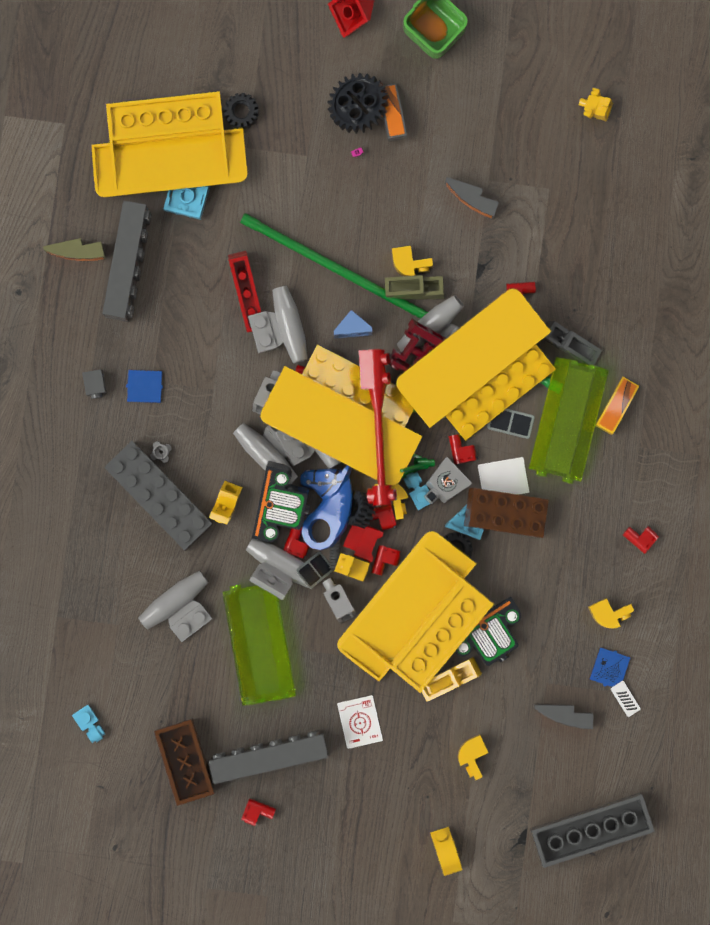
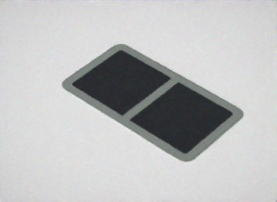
(512, 423)
(314, 570)

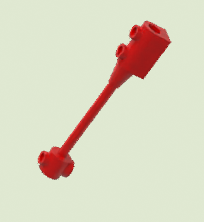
(374, 378)

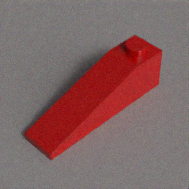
(244, 286)

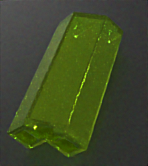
(568, 420)
(258, 645)

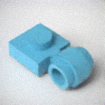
(412, 481)
(86, 719)

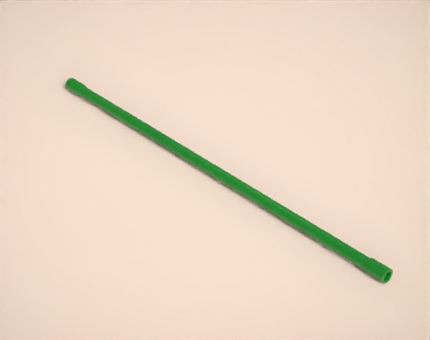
(257, 225)

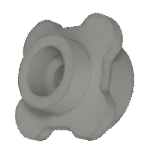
(156, 455)

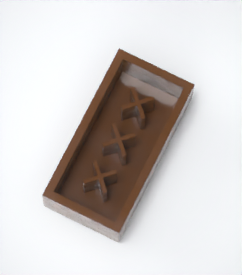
(506, 512)
(184, 762)

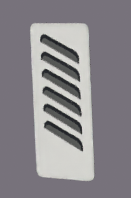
(625, 698)

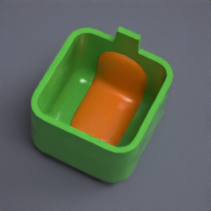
(435, 26)

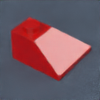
(351, 14)

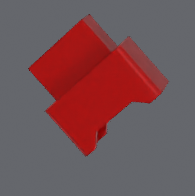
(362, 541)

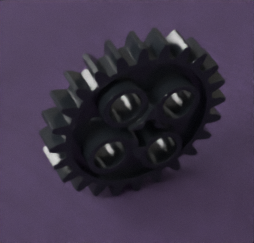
(372, 91)

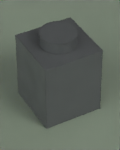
(94, 383)

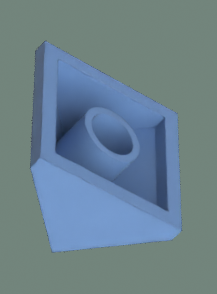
(352, 326)

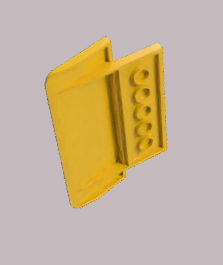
(168, 146)
(480, 366)
(337, 416)
(417, 615)

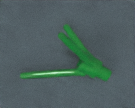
(419, 463)

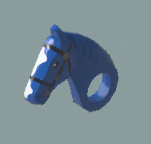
(336, 492)

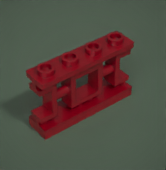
(422, 331)

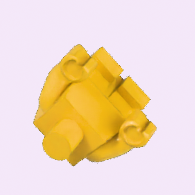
(596, 105)

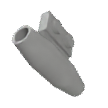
(439, 320)
(280, 327)
(264, 447)
(299, 451)
(276, 568)
(179, 608)

